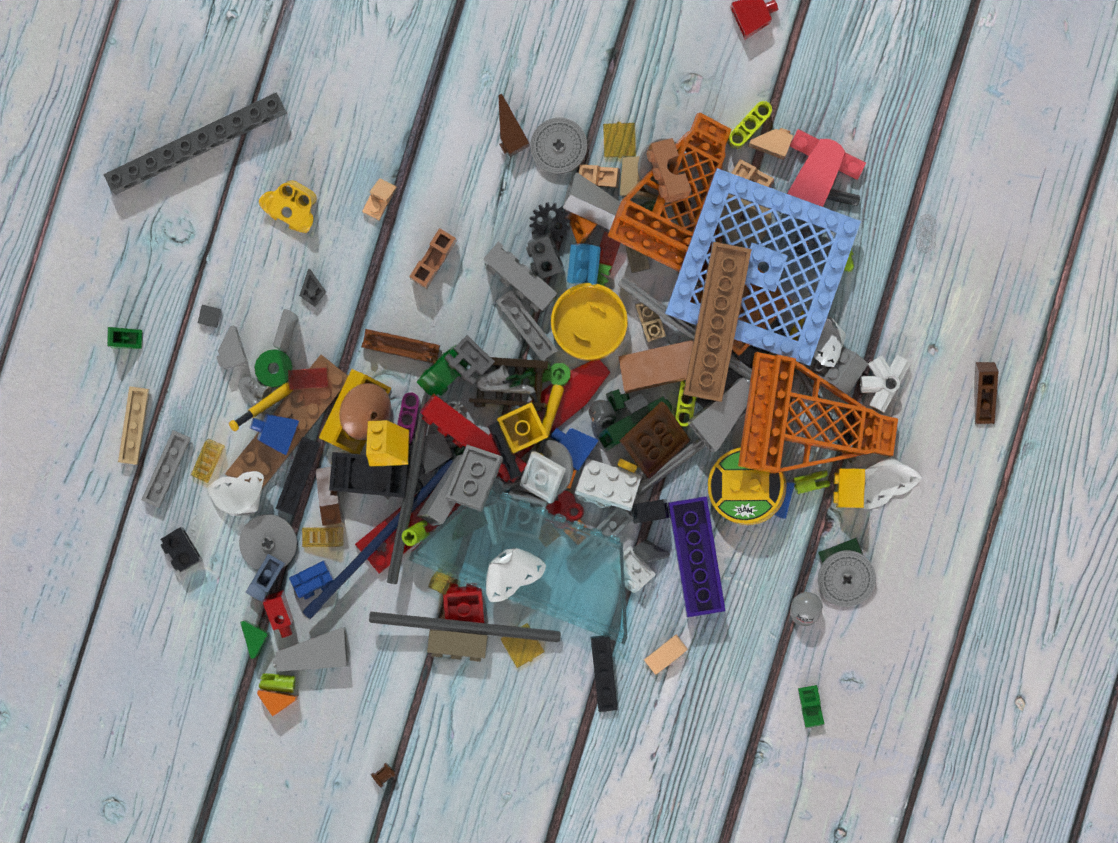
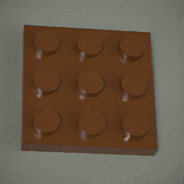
(655, 440)

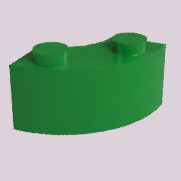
(439, 375)

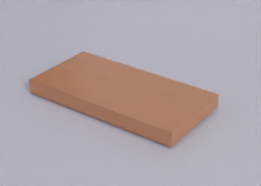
(655, 366)

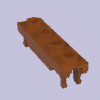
(400, 346)

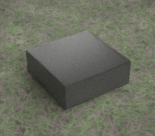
(209, 316)

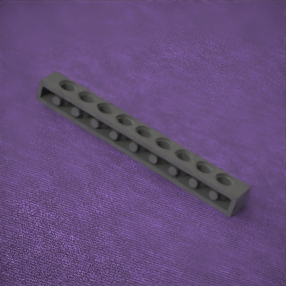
(195, 143)

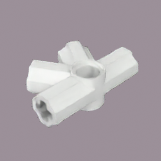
(876, 383)

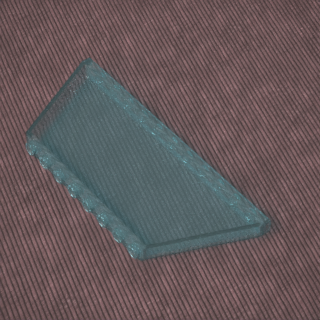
(582, 568)

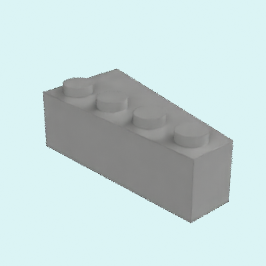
(519, 277)

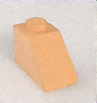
(773, 142)

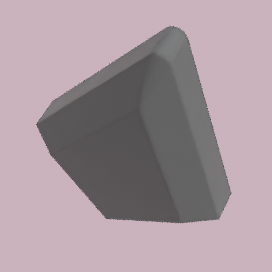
(312, 290)
(650, 552)

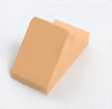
(379, 199)

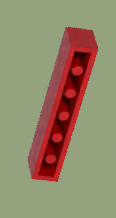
(463, 431)

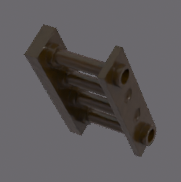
(520, 367)

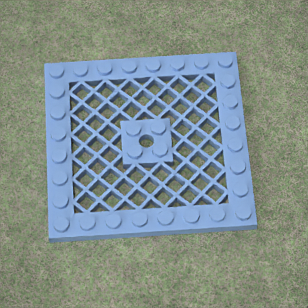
(815, 317)

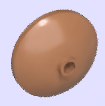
(359, 406)

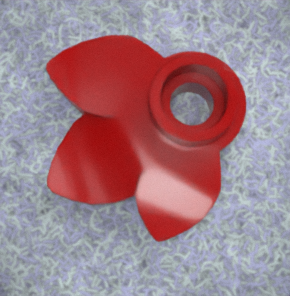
(564, 506)

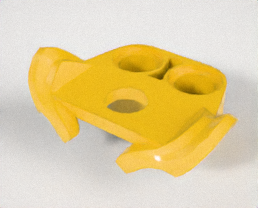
(274, 202)

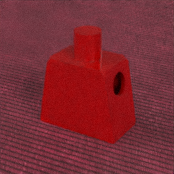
(752, 15)
(275, 605)

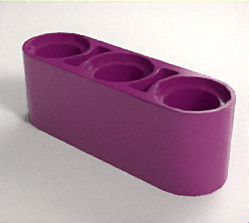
(412, 411)

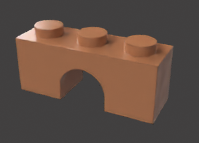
(671, 186)
(433, 259)

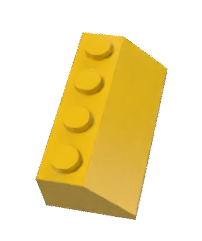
(332, 430)

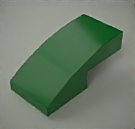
(811, 706)

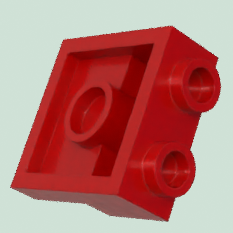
(464, 603)

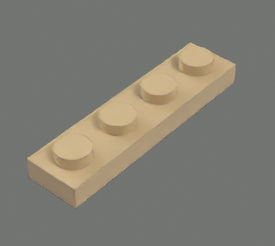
(133, 425)

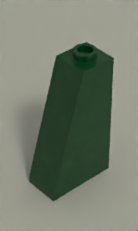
(610, 436)

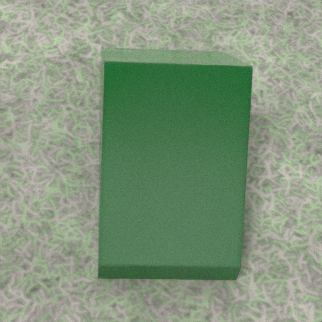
(124, 338)
(254, 637)

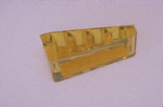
(215, 446)
(335, 537)
(441, 582)

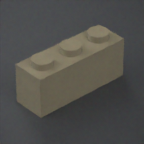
(457, 645)

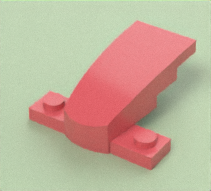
(821, 167)

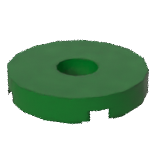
(262, 368)

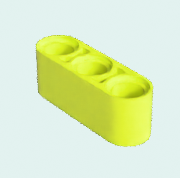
(756, 118)
(684, 408)

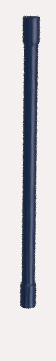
(317, 603)

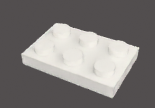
(608, 484)

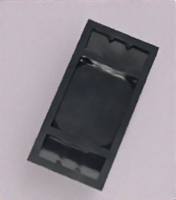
(354, 475)

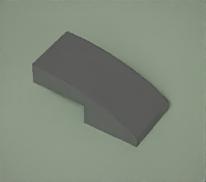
(635, 403)

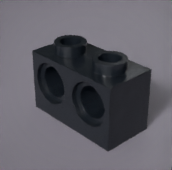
(185, 546)

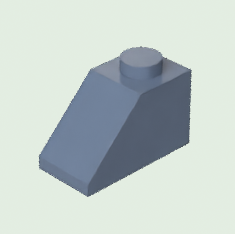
(264, 578)

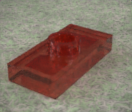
(609, 250)
(308, 378)

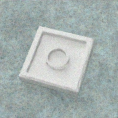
(542, 477)

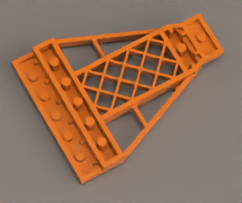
(655, 234)
(768, 414)

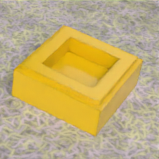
(627, 465)

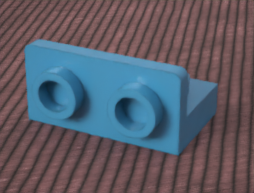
(583, 263)

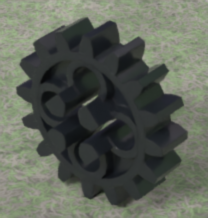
(544, 213)

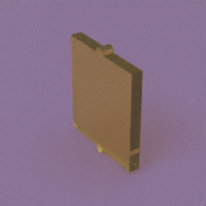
(619, 140)
(522, 649)

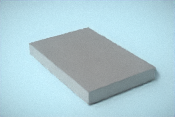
(285, 330)
(474, 478)

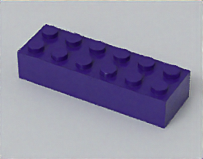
(696, 557)

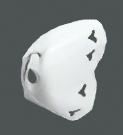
(829, 337)
(885, 479)
(240, 496)
(511, 572)

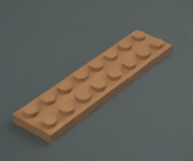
(717, 321)
(301, 405)

